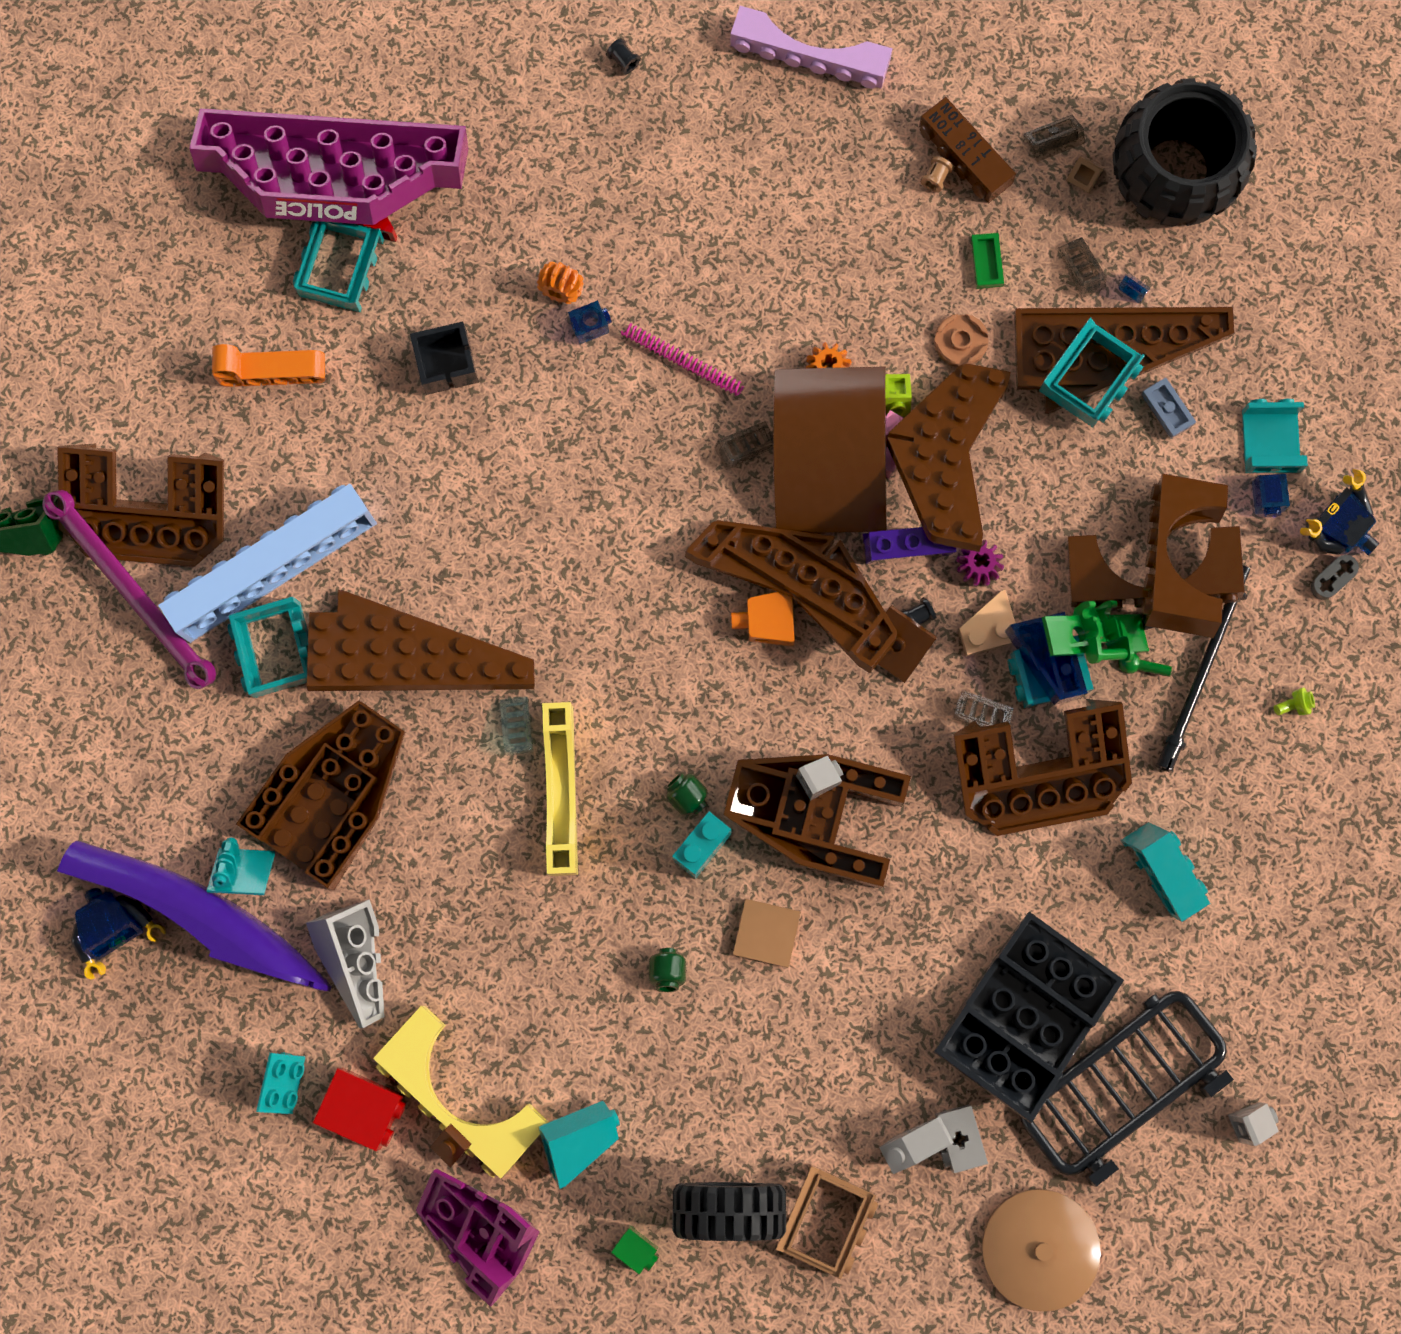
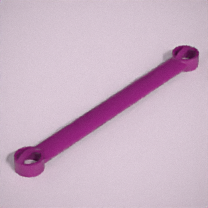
(128, 588)

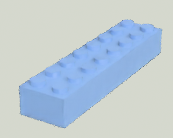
(267, 563)

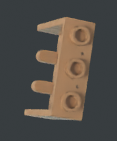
(856, 1233)

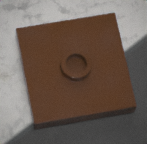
(909, 646)

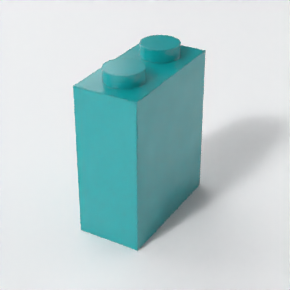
(702, 845)

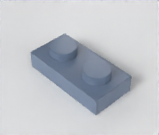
(1168, 408)

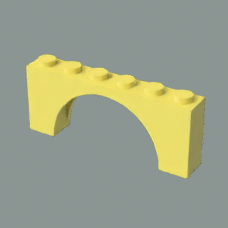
(408, 1060)

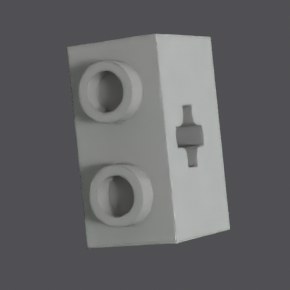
(971, 1152)

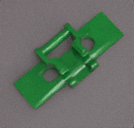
(1121, 633)

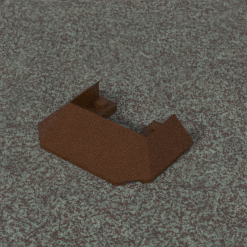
(143, 531)
(1049, 791)

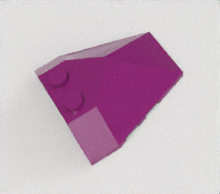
(479, 1232)

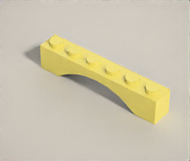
(561, 789)

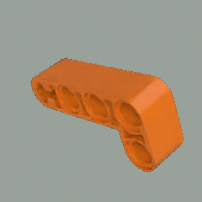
(268, 368)

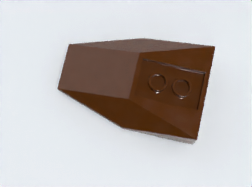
(327, 793)

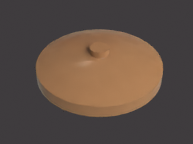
(1041, 1250)

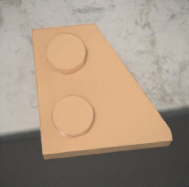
(988, 626)

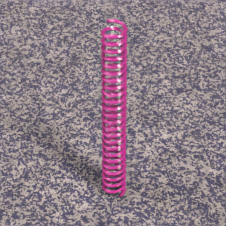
(683, 361)

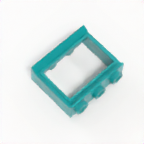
(359, 278)
(1070, 402)
(245, 654)

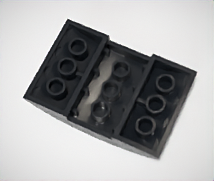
(1028, 1016)

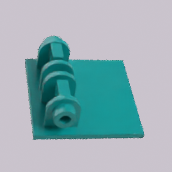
(240, 870)
(281, 1083)

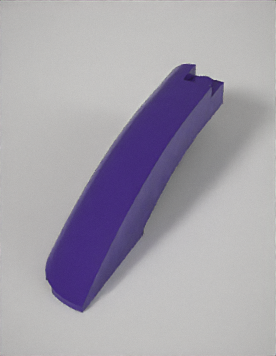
(211, 918)

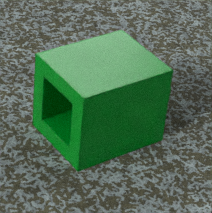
(636, 1250)

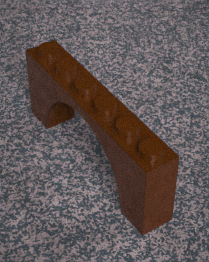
(1217, 575)
(1170, 599)

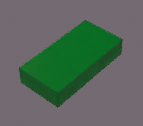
(987, 260)

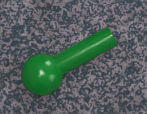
(1145, 666)

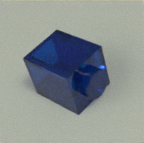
(1270, 494)

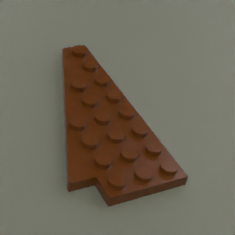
(1156, 332)
(389, 650)

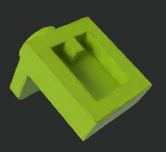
(898, 394)

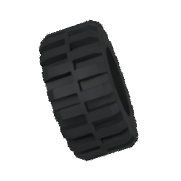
(729, 1211)

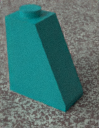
(578, 1140)

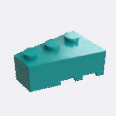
(1168, 870)

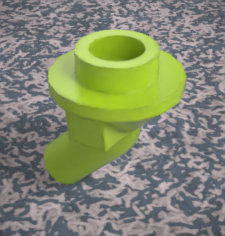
(1301, 700)

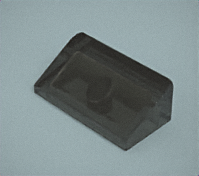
(1055, 138)

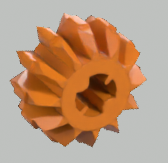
(560, 282)
(825, 355)

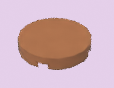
(958, 349)

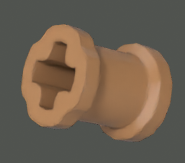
(937, 173)

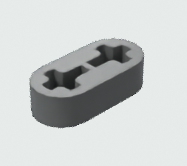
(1339, 581)

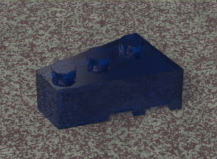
(1057, 675)

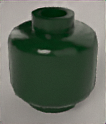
(686, 794)
(667, 970)

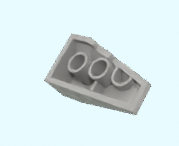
(348, 953)

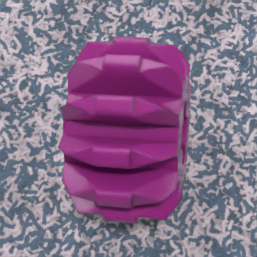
(985, 572)

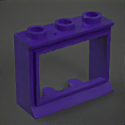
(901, 544)

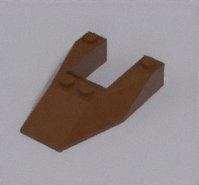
(776, 809)

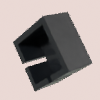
(444, 357)

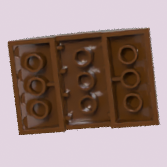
(830, 449)

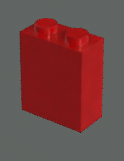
(360, 1109)

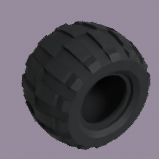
(1198, 116)

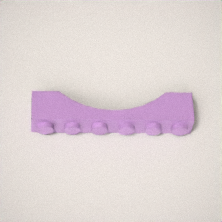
(861, 63)

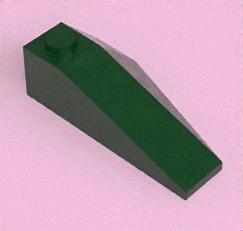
(29, 530)

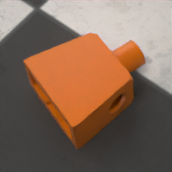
(767, 619)

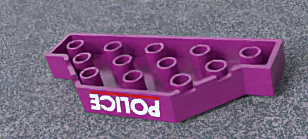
(328, 164)

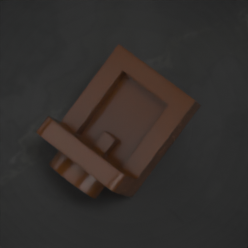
(450, 1145)

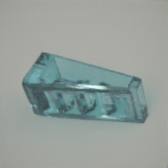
(518, 748)

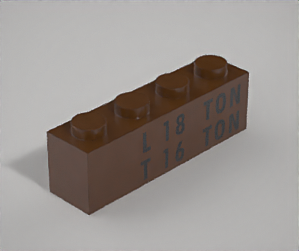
(966, 150)

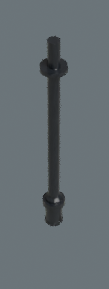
(1174, 742)

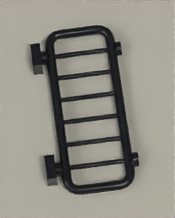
(1213, 1083)

